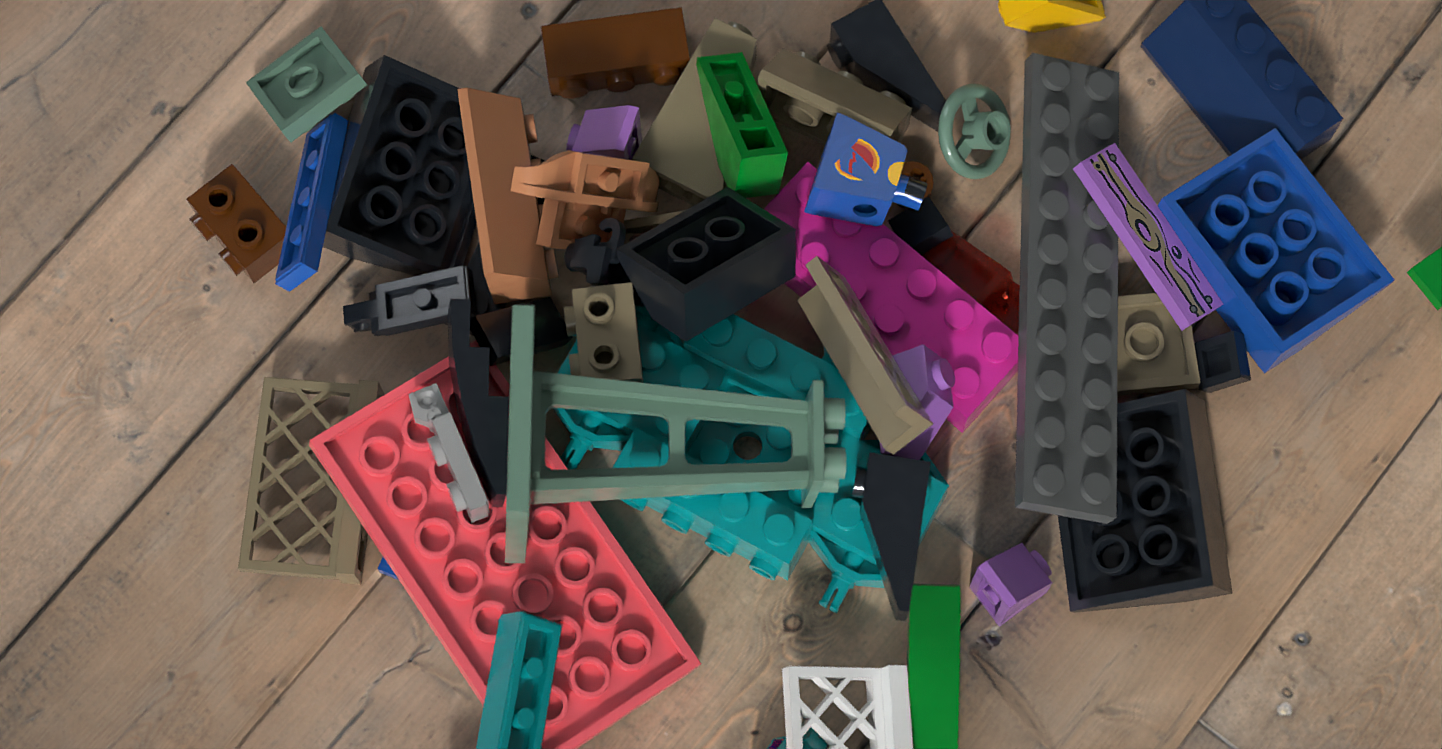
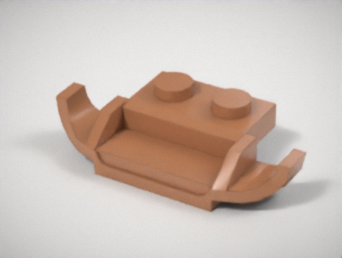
(583, 192)

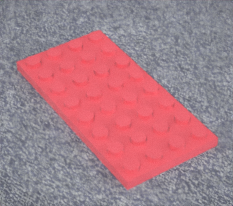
(614, 632)

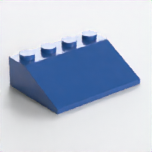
(1273, 248)

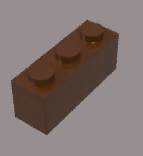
(615, 52)

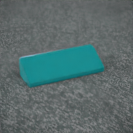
(519, 682)

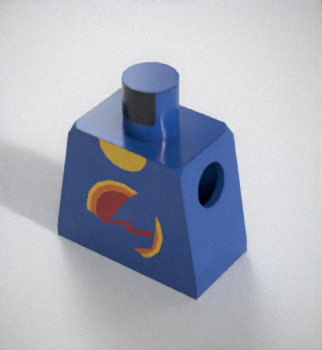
(861, 175)

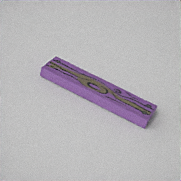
(1148, 236)

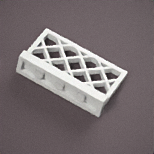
(886, 706)

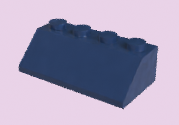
(1239, 77)

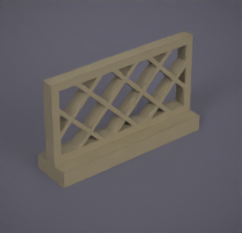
(348, 535)

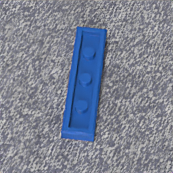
(311, 202)

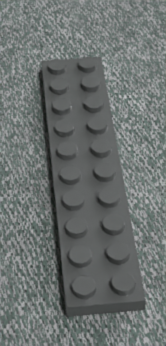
(1066, 297)

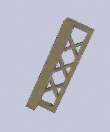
(863, 358)

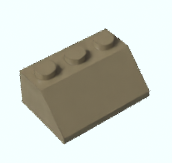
(809, 96)

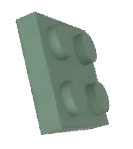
(306, 84)

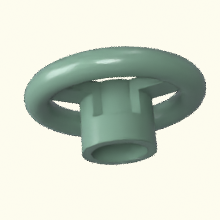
(980, 130)

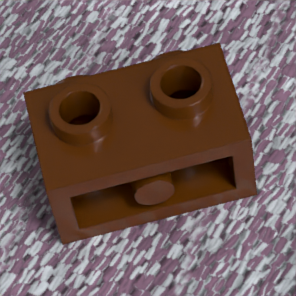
(240, 222)

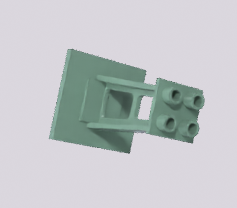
(534, 393)

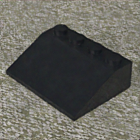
(403, 175)
(1167, 519)

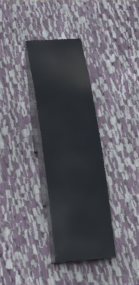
(481, 416)

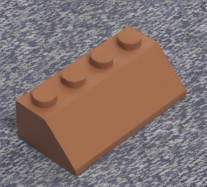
(507, 221)

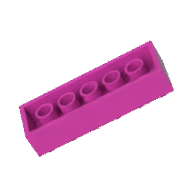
(904, 298)

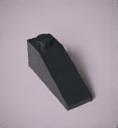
(883, 59)
(892, 516)

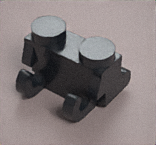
(599, 259)

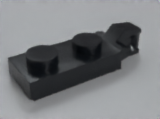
(411, 302)

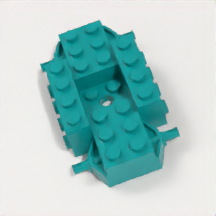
(758, 525)

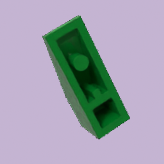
(741, 126)

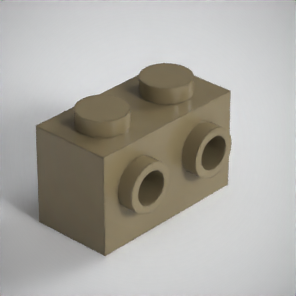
(605, 333)

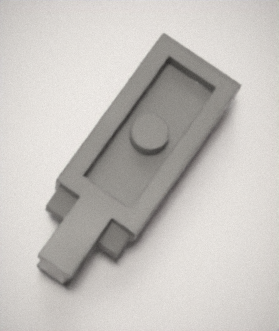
(449, 449)

